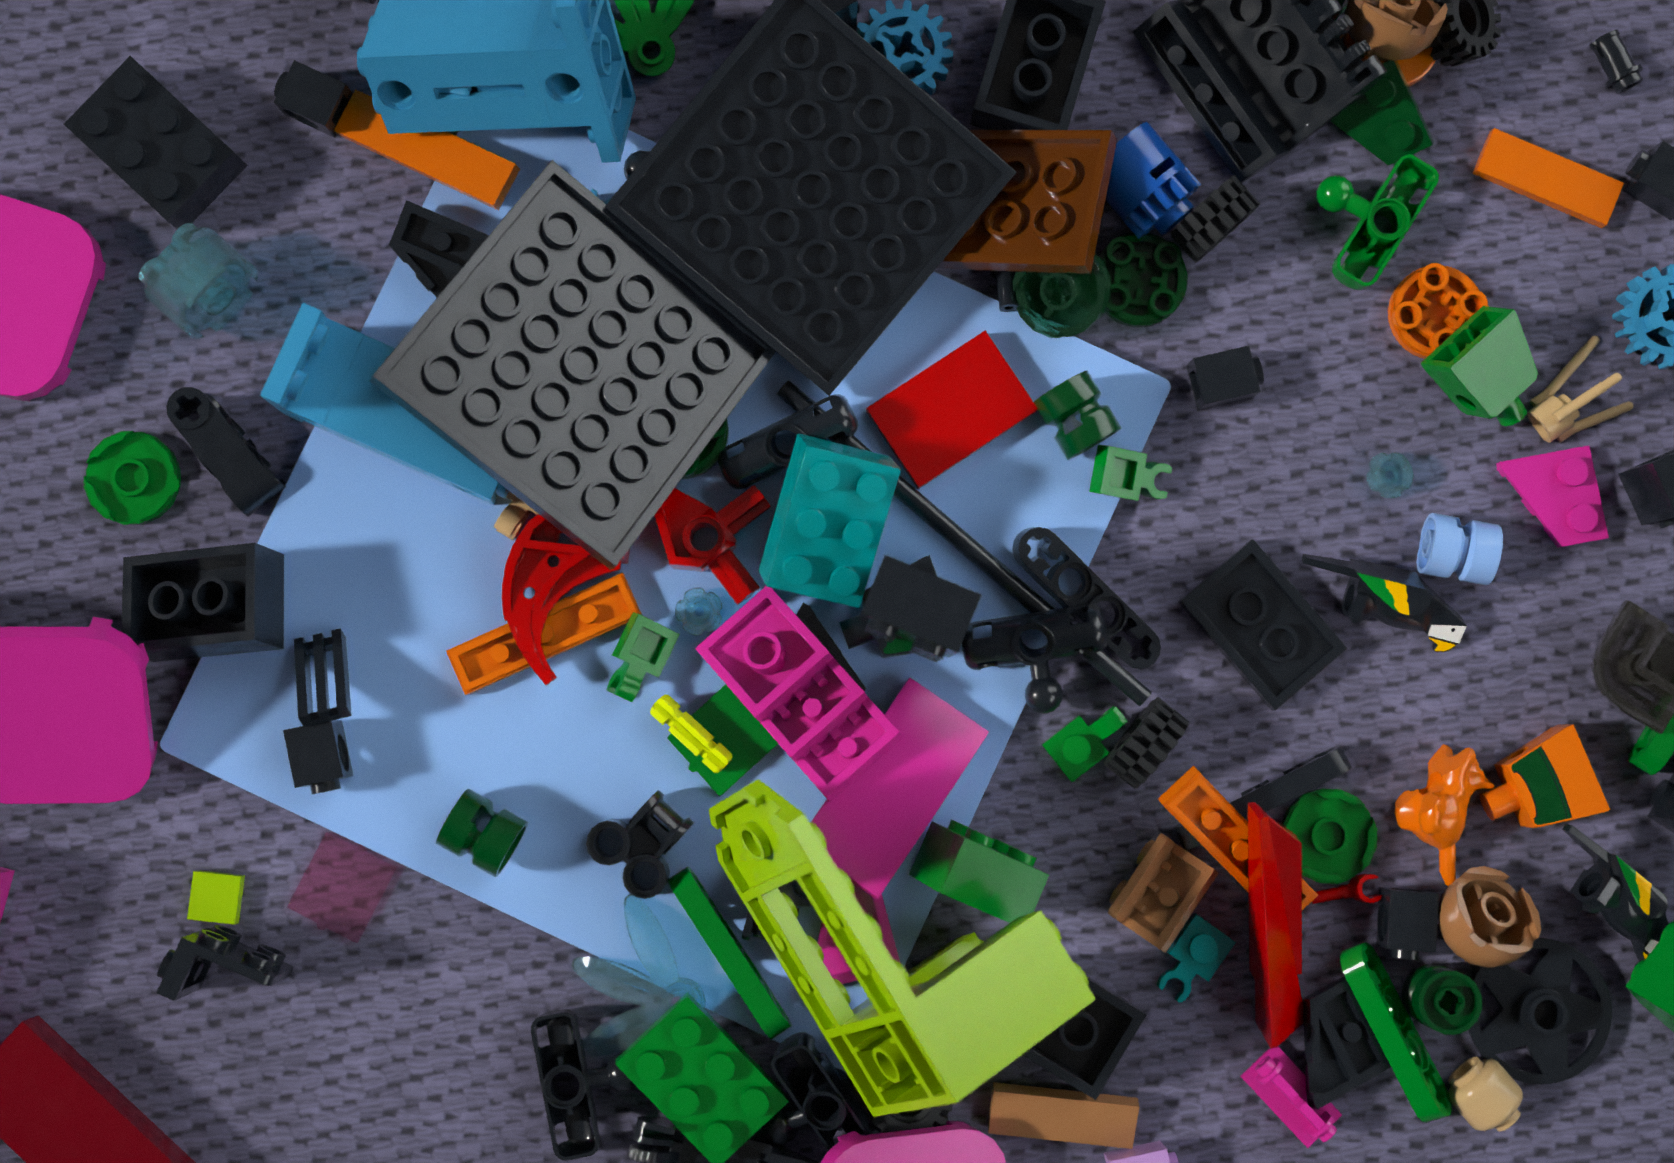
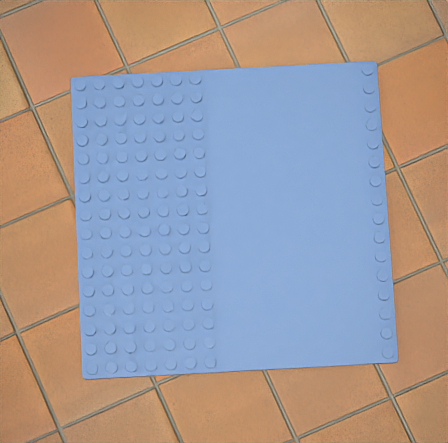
(423, 569)

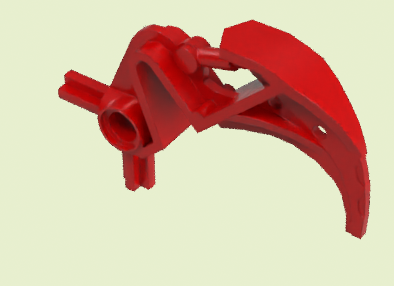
(677, 522)

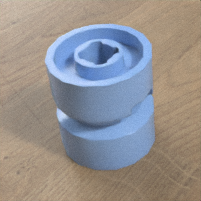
(1467, 550)

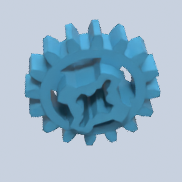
(915, 23)
(1659, 299)

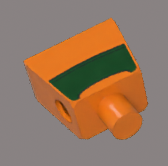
(1546, 781)

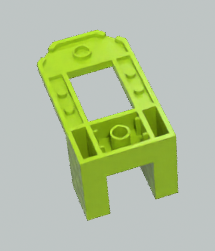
(922, 1031)

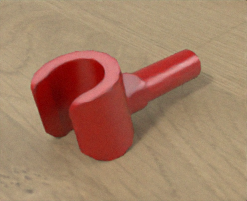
(1350, 890)

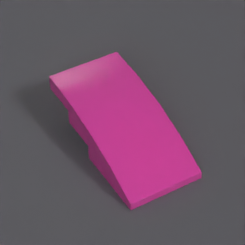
(799, 692)
(893, 801)

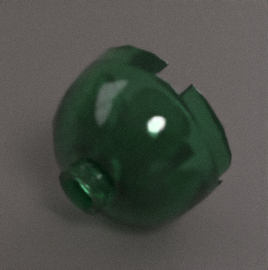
(1063, 302)

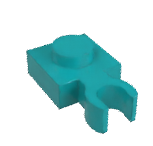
(1199, 951)

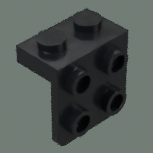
(189, 964)

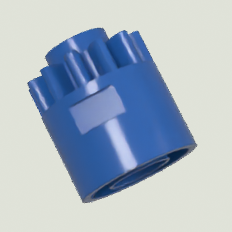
(1149, 183)

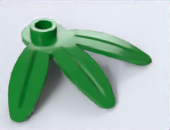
(649, 28)

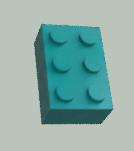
(828, 520)

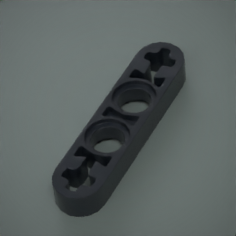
(1091, 592)
(1291, 785)

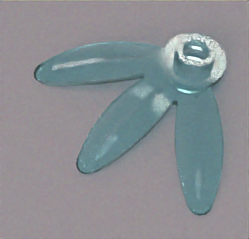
(629, 985)

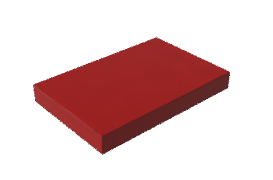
(951, 409)

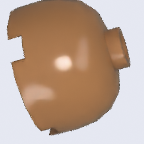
(1395, 27)
(1487, 918)

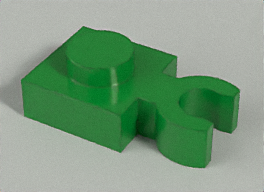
(1126, 474)

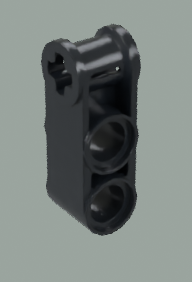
(224, 450)

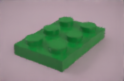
(702, 1080)

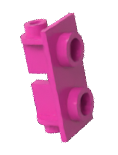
(1284, 1092)

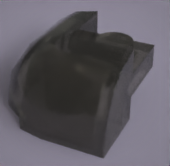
(1636, 666)

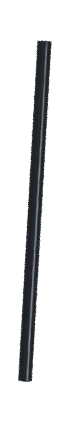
(979, 555)

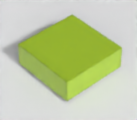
(216, 897)

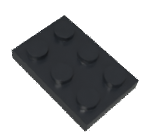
(1262, 625)

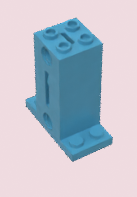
(499, 67)
(326, 383)

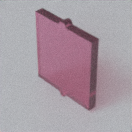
(342, 887)

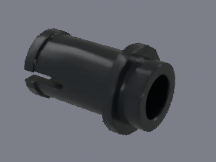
(1616, 62)

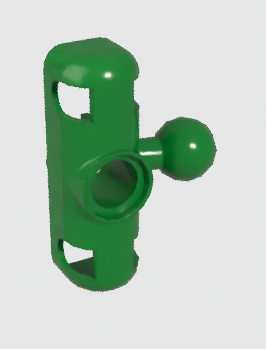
(1366, 242)

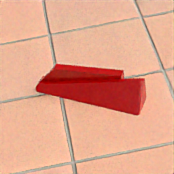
(1275, 925)

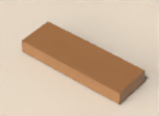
(1063, 1115)

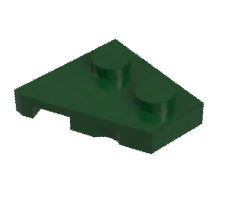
(1387, 118)

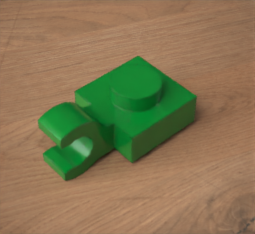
(643, 649)
(1079, 745)

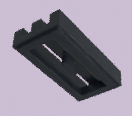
(318, 648)

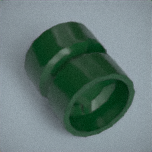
(1067, 400)
(481, 832)
(1442, 999)

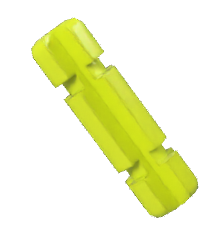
(691, 733)

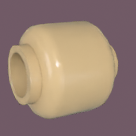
(1485, 1094)

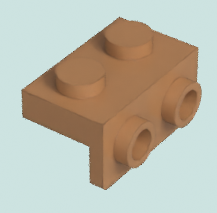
(1161, 892)

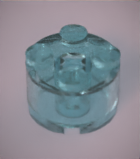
(198, 280)

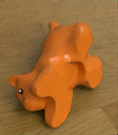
(1440, 808)

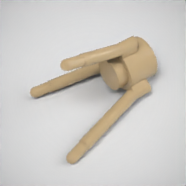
(1555, 416)

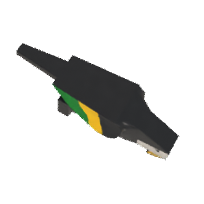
(1394, 598)
(1621, 895)

